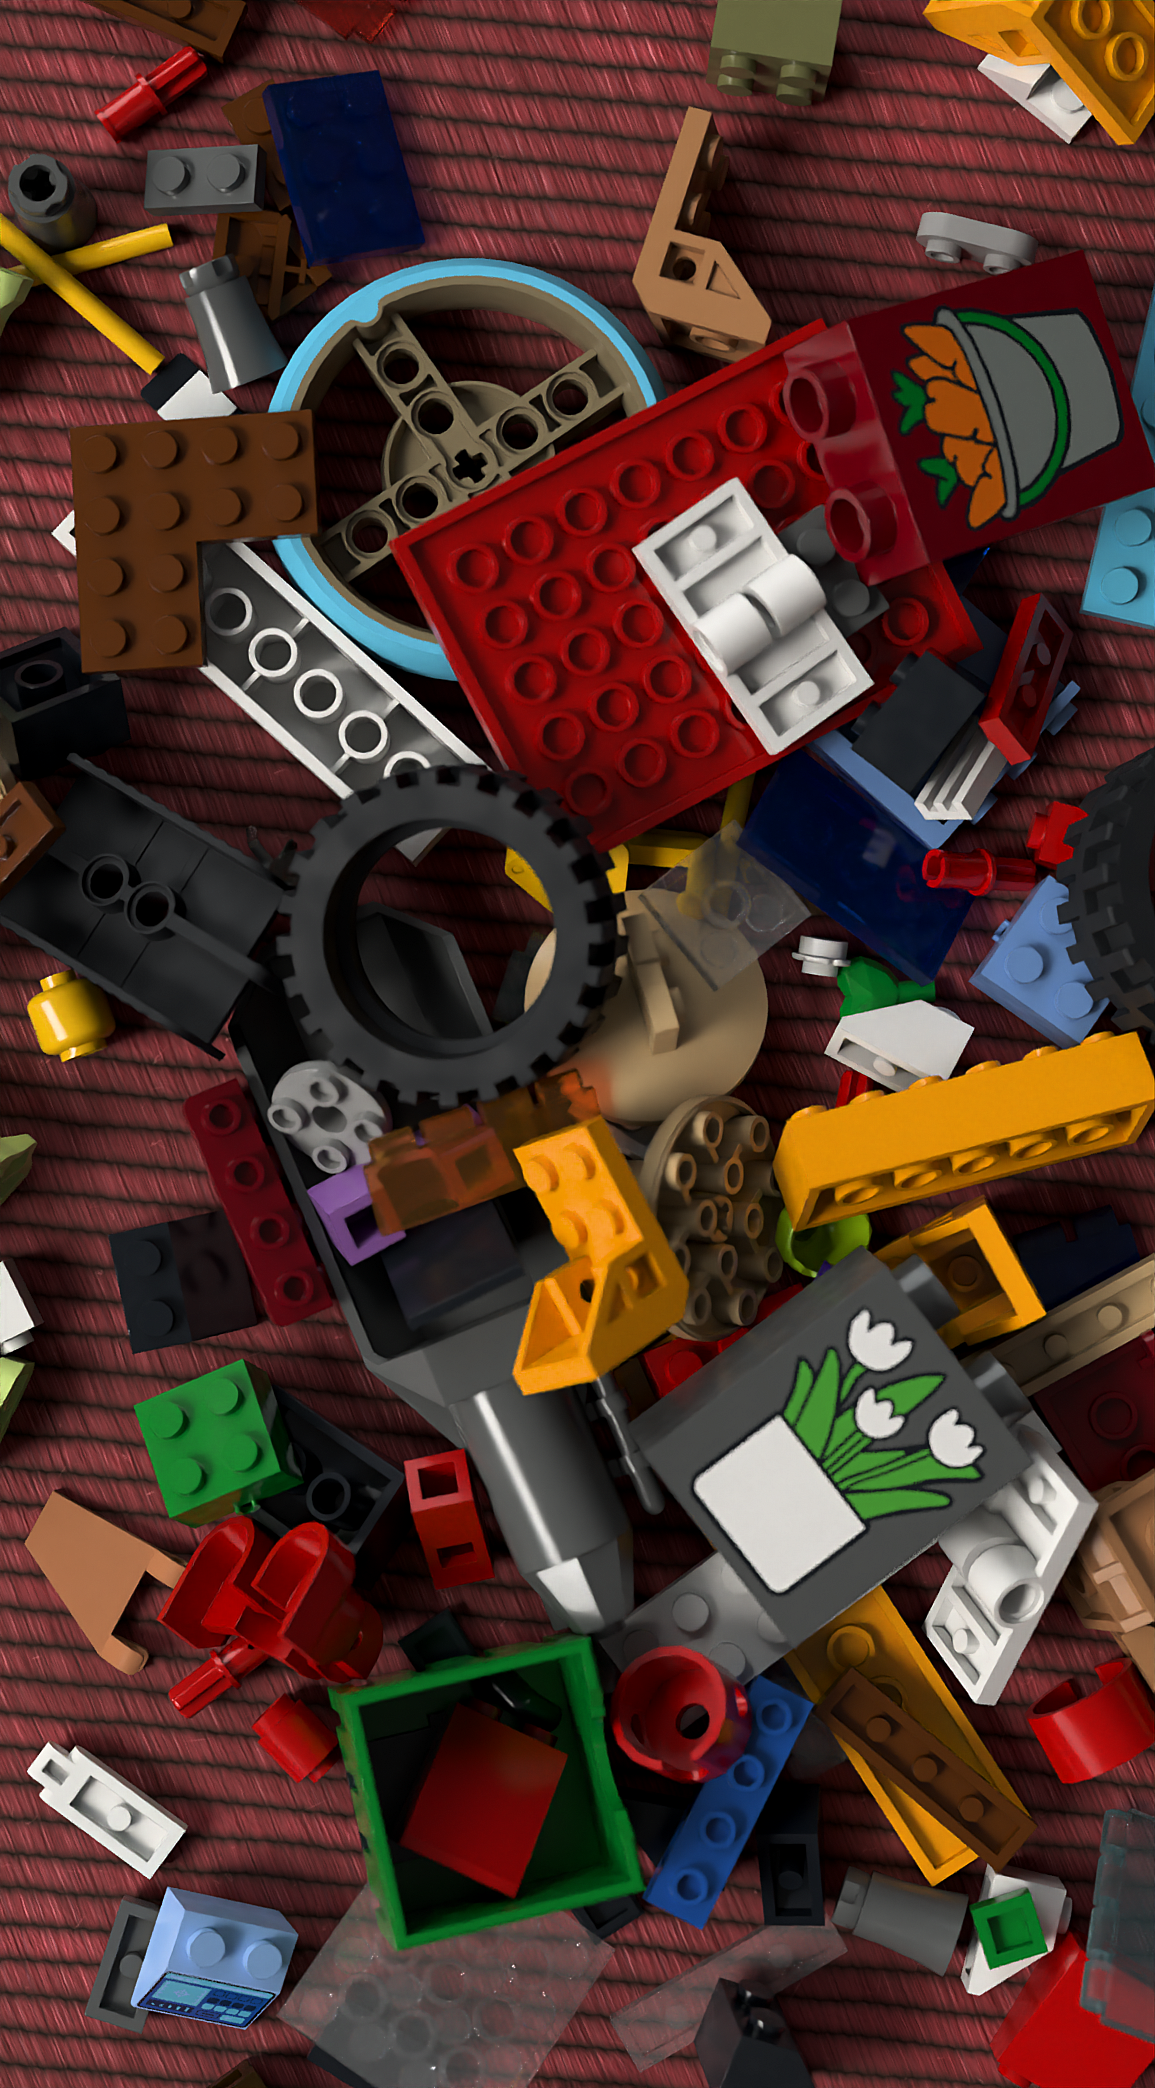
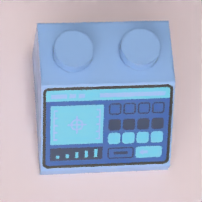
(214, 1959)

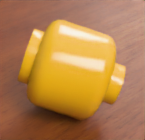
(71, 1016)

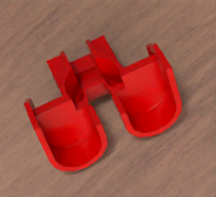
(280, 1598)

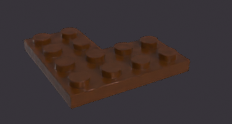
(150, 503)

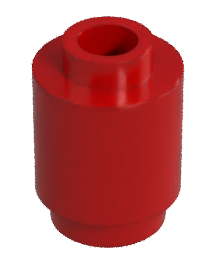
(296, 1739)

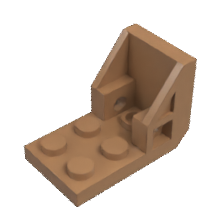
(689, 280)
(1114, 1563)

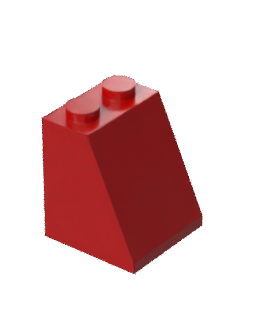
(481, 1795)
(1055, 2039)

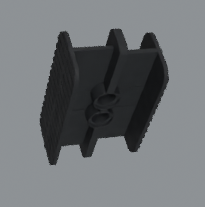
(176, 972)

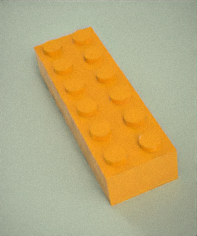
(963, 1129)

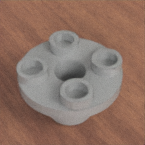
(329, 1113)

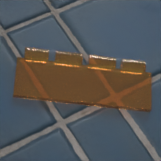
(466, 1161)

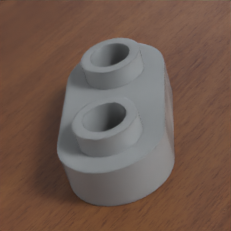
(957, 237)

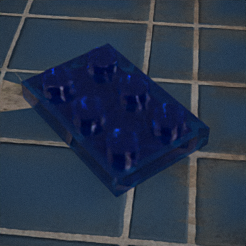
(343, 168)

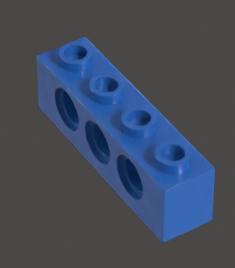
(727, 1808)

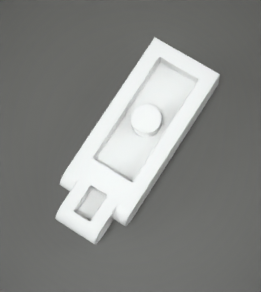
(107, 1806)

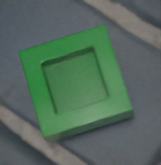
(1008, 1928)

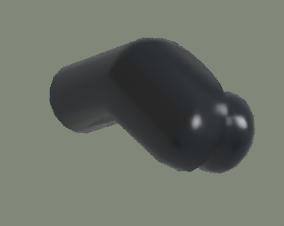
(518, 1698)

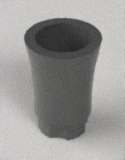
(59, 221)
(230, 325)
(902, 1916)

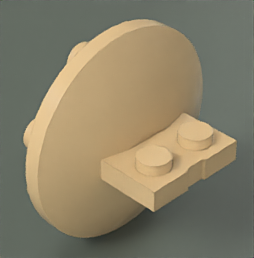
(665, 1027)
(717, 1208)

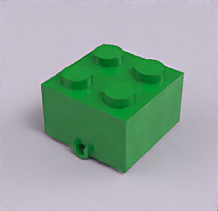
(218, 1444)

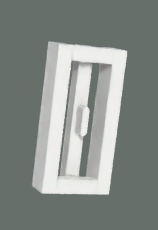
(961, 776)

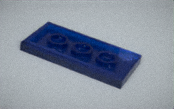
(854, 866)

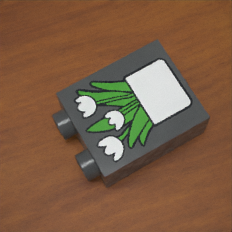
(836, 1439)

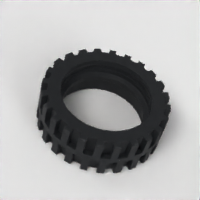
(1112, 895)
(329, 957)

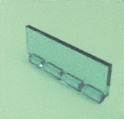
(1122, 1927)

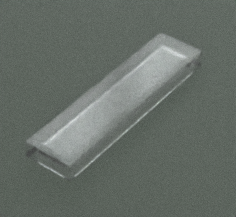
(672, 2012)

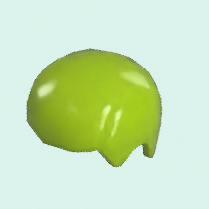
(829, 1242)

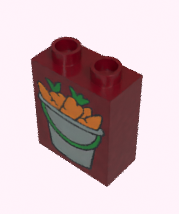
(967, 417)

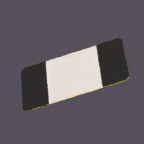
(185, 393)

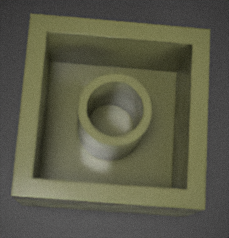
(774, 48)

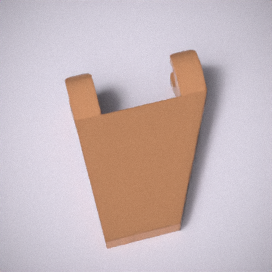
(98, 1572)

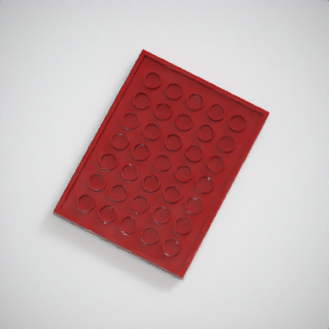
(575, 646)

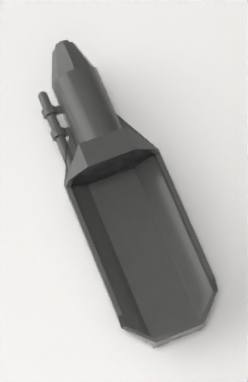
(457, 1372)

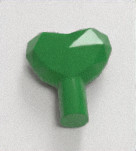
(873, 986)

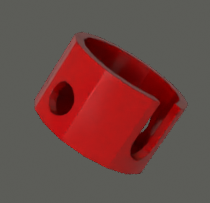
(656, 1695)
(1098, 1730)

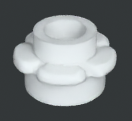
(822, 955)

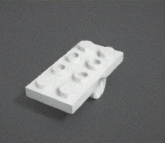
(753, 615)
(1006, 1569)

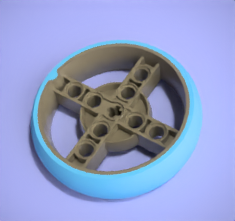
(374, 330)

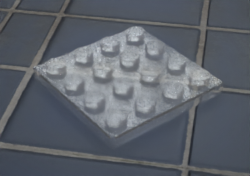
(446, 2011)

